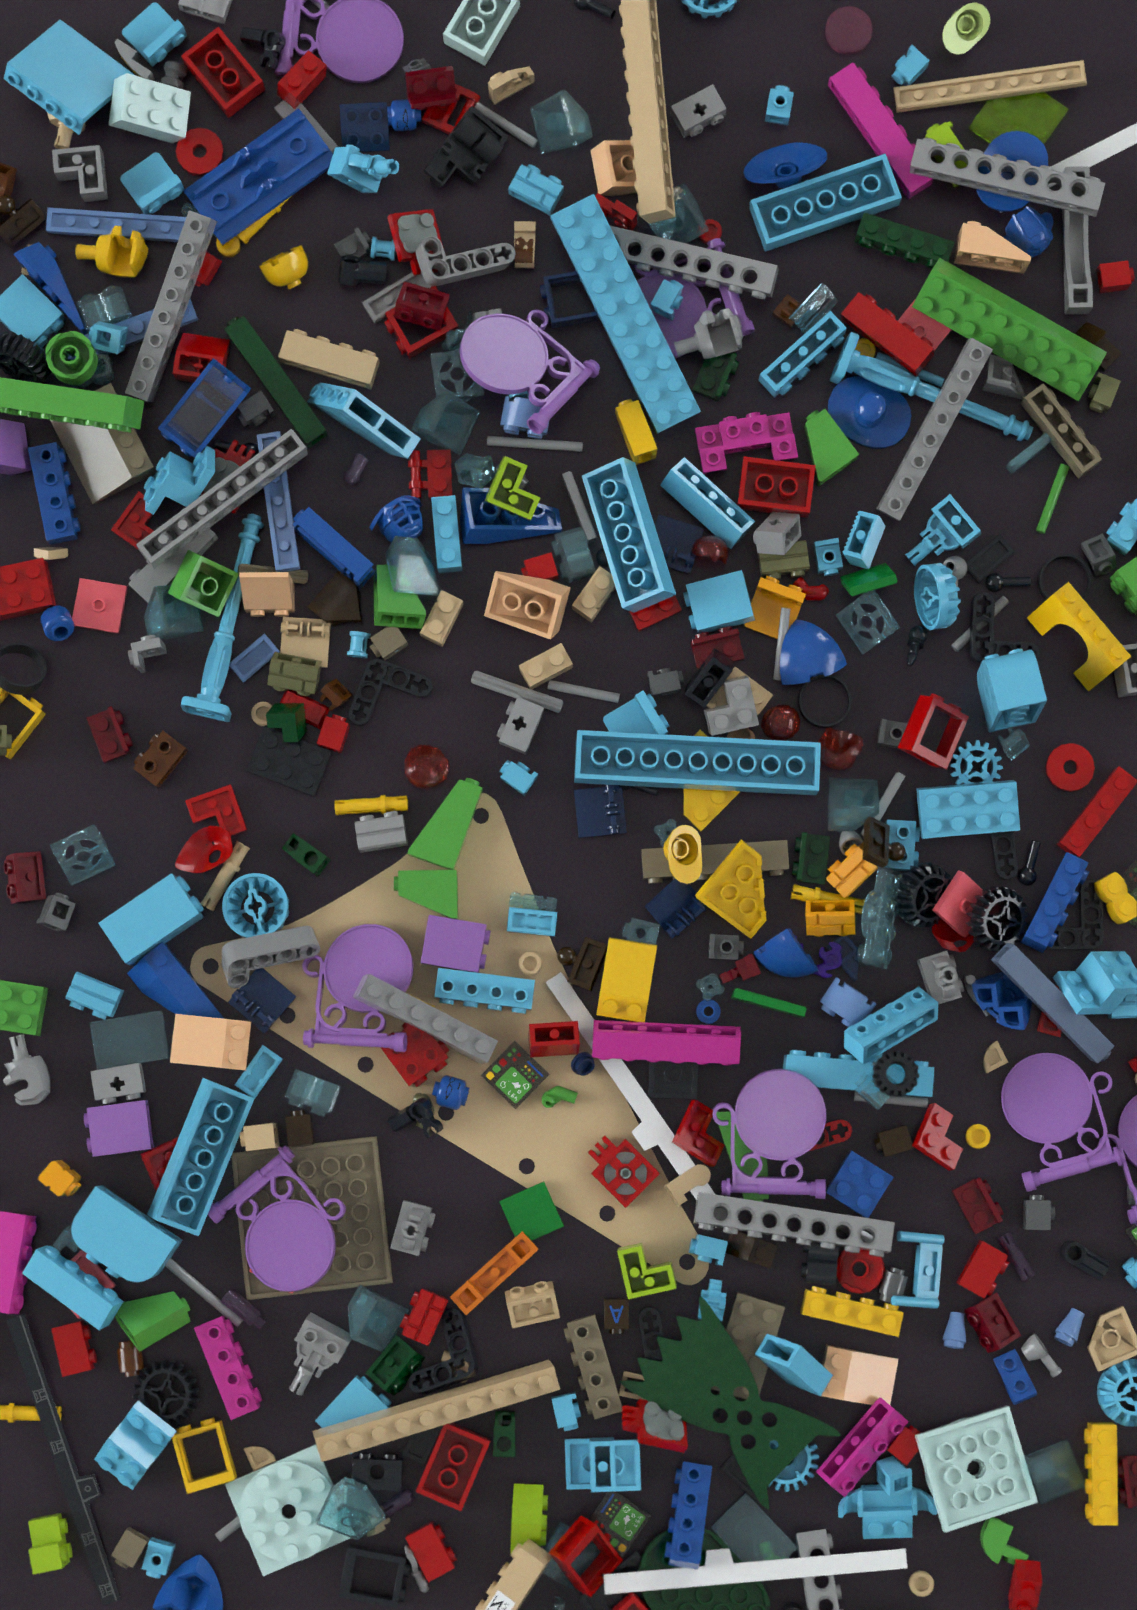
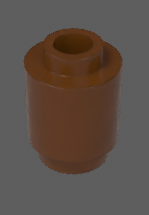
(129, 1359)

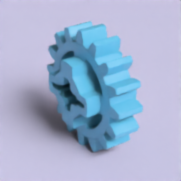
(969, 758)
(714, 1298)

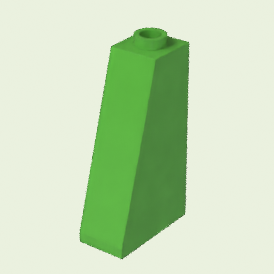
(447, 829)
(741, 1149)

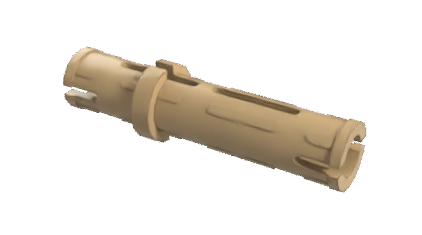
(225, 875)

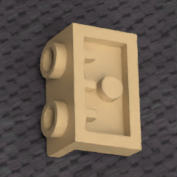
(532, 1304)

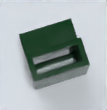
(289, 718)

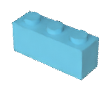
(446, 534)

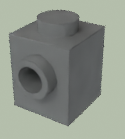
(1037, 1213)

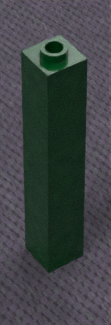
(275, 381)

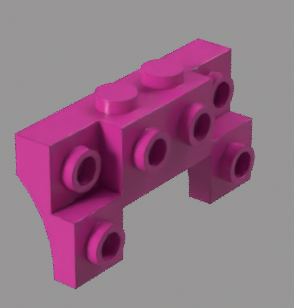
(745, 434)

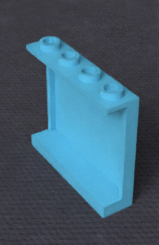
(65, 75)

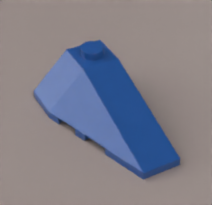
(47, 274)
(490, 524)
(170, 984)

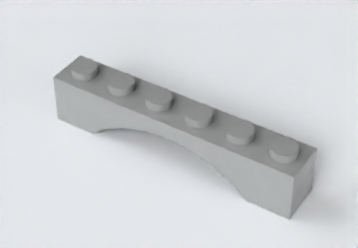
(1077, 274)
(426, 1018)

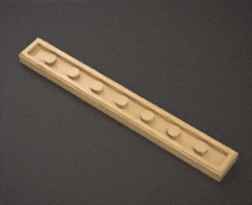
(990, 86)

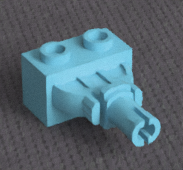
(360, 170)
(947, 527)

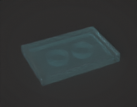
(129, 1040)
(752, 1533)

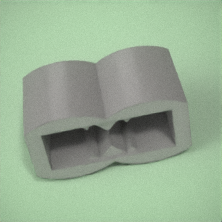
(210, 9)

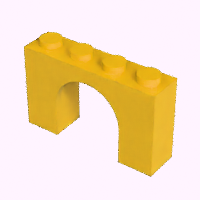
(1104, 650)

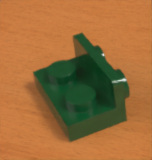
(714, 376)
(811, 858)
(395, 1366)

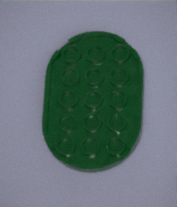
(711, 1597)

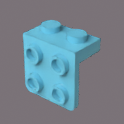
(154, 33)
(152, 183)
(637, 717)

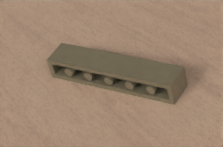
(773, 853)

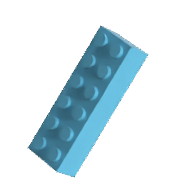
(825, 202)
(628, 535)
(845, 1071)
(200, 1157)

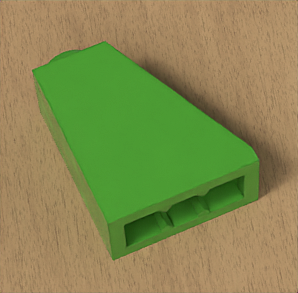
(827, 446)
(392, 607)
(431, 889)
(152, 1318)

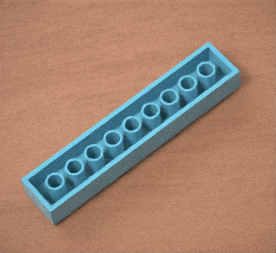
(625, 313)
(697, 762)

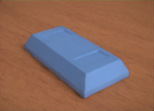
(253, 658)

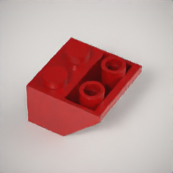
(196, 353)

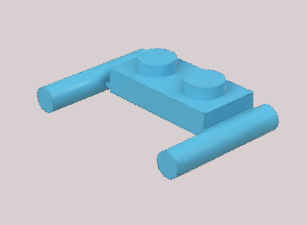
(926, 1270)

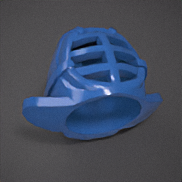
(1030, 231)
(401, 521)

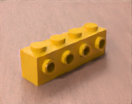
(852, 1312)
(1102, 1473)

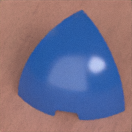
(808, 653)
(785, 956)
(1003, 1000)
(191, 1588)

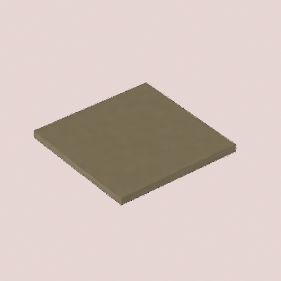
(330, 1170)

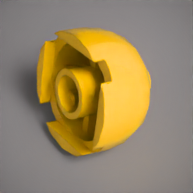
(286, 268)

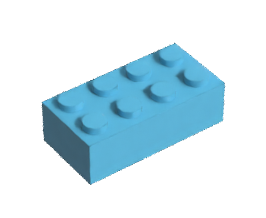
(968, 809)

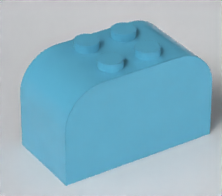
(1010, 689)
(122, 1237)

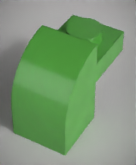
(994, 1541)

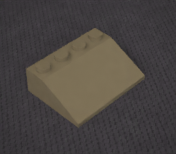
(104, 457)

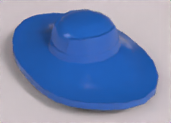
(1014, 146)
(785, 164)
(869, 413)

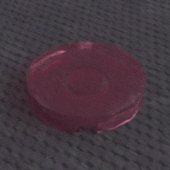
(848, 30)

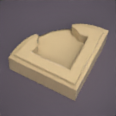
(51, 553)
(993, 1057)
(259, 1456)

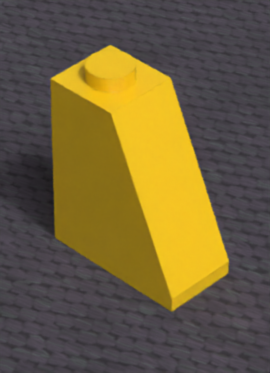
(636, 431)

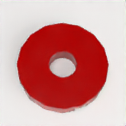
(199, 138)
(1082, 760)
(853, 1282)

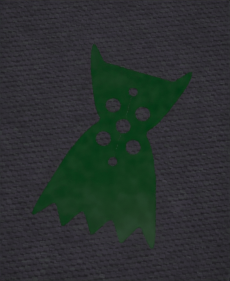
(712, 1359)

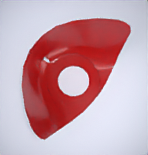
(195, 853)
(947, 936)

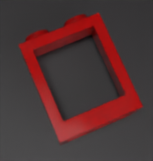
(425, 343)
(918, 723)
(573, 1543)

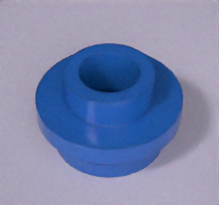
(700, 1011)

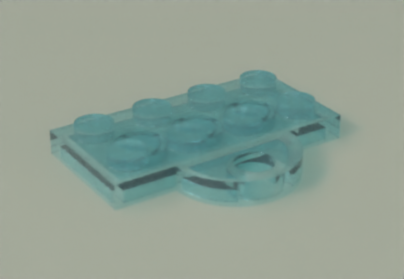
(879, 918)

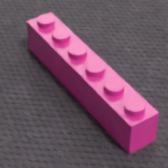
(878, 126)
(666, 1042)

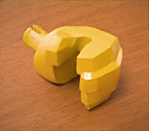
(116, 253)

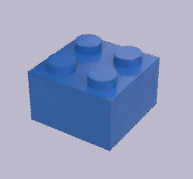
(858, 1184)

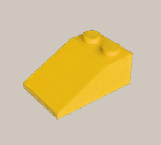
(626, 980)

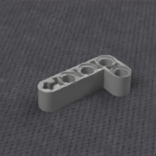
(467, 260)
(266, 951)

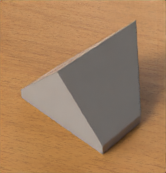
(1002, 378)

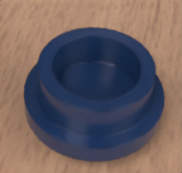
(582, 1064)

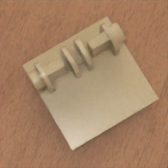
(306, 638)

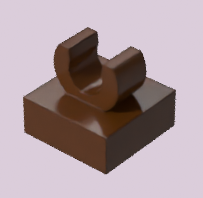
(786, 309)
(335, 693)

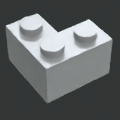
(83, 164)
(738, 711)

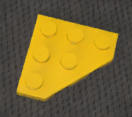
(704, 805)
(737, 890)

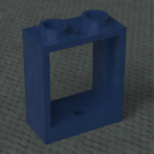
(546, 293)

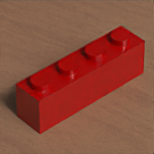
(888, 334)
(1097, 812)

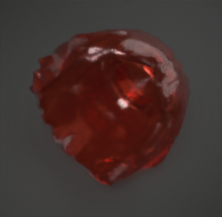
(839, 748)
(426, 766)

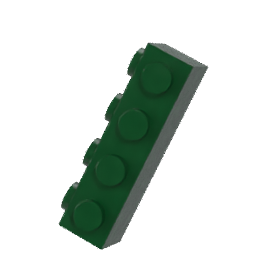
(902, 241)

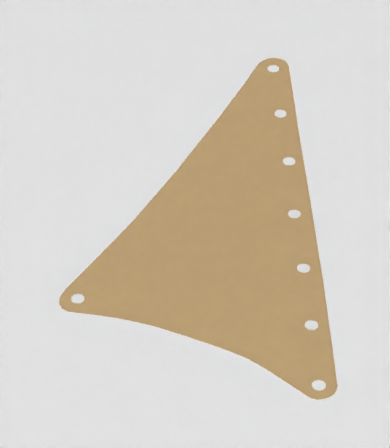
(487, 1124)

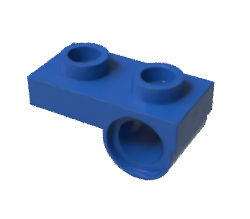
(1015, 1377)

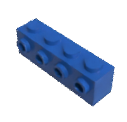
(53, 493)
(1052, 907)
(690, 1515)

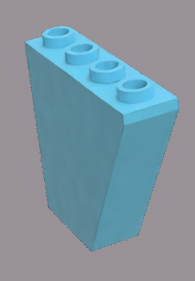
(364, 418)

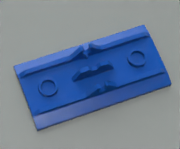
(261, 176)

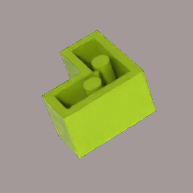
(506, 492)
(644, 1279)
(527, 1515)
(49, 1543)

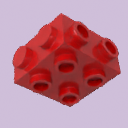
(420, 1057)

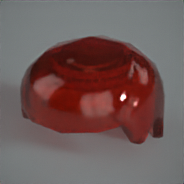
(711, 547)
(780, 722)

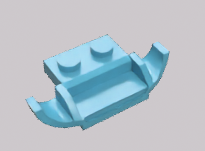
(883, 1514)

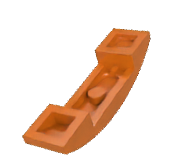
(494, 1273)

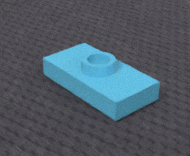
(532, 921)
(258, 1071)

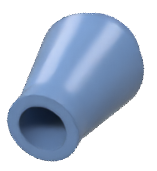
(1069, 1328)
(955, 1333)

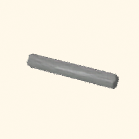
(514, 690)

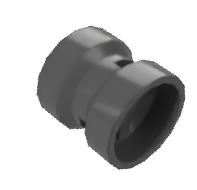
(174, 74)

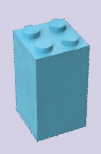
(152, 918)

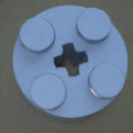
(516, 414)
(846, 1003)

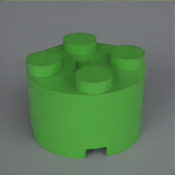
(71, 344)

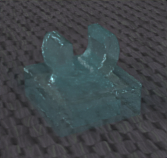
(1014, 744)
(66, 1238)

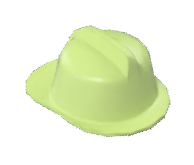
(966, 28)

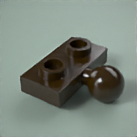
(19, 221)
(877, 846)
(586, 963)

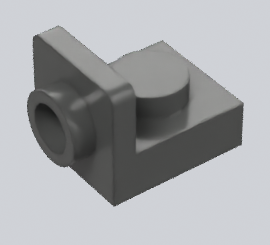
(355, 244)
(1099, 555)

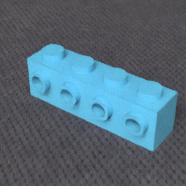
(802, 354)
(707, 502)
(484, 989)
(890, 1025)
(73, 1286)

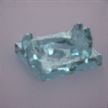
(438, 360)
(846, 620)
(74, 875)

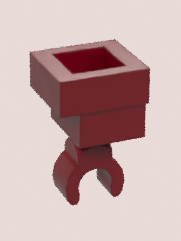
(745, 968)

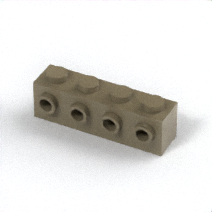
(1064, 434)
(594, 1366)

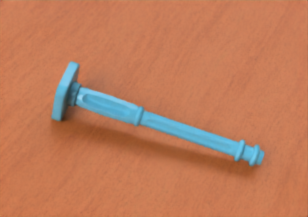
(901, 381)
(219, 656)

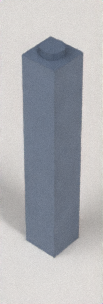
(1052, 1003)

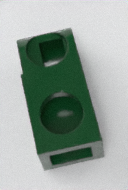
(306, 854)
(504, 1434)

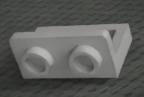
(147, 647)

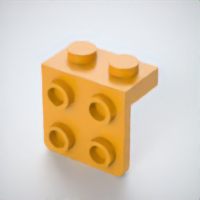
(768, 602)

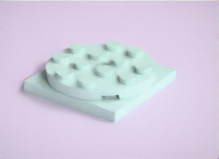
(1003, 1475)
(259, 1502)

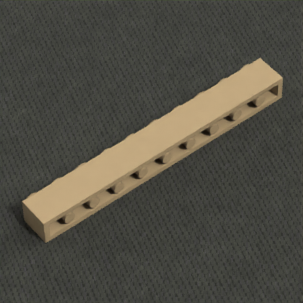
(647, 110)
(435, 1410)

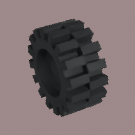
(906, 1063)

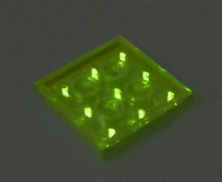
(1027, 113)

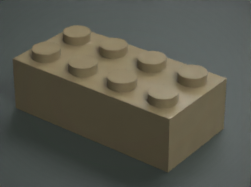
(747, 1326)

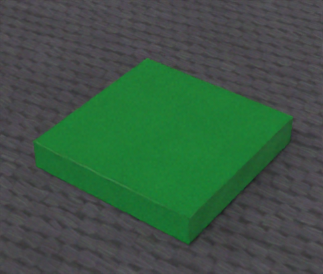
(868, 579)
(532, 1212)

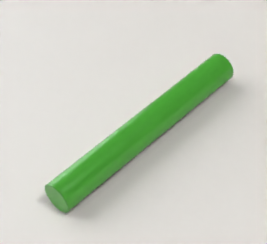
(1052, 498)

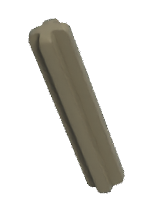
(297, 576)

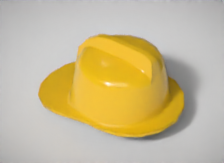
(684, 854)

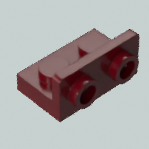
(431, 87)
(421, 305)
(725, 641)
(109, 734)
(25, 877)
(977, 1204)
(992, 1323)
(1128, 1473)

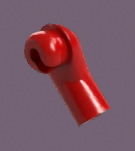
(813, 593)

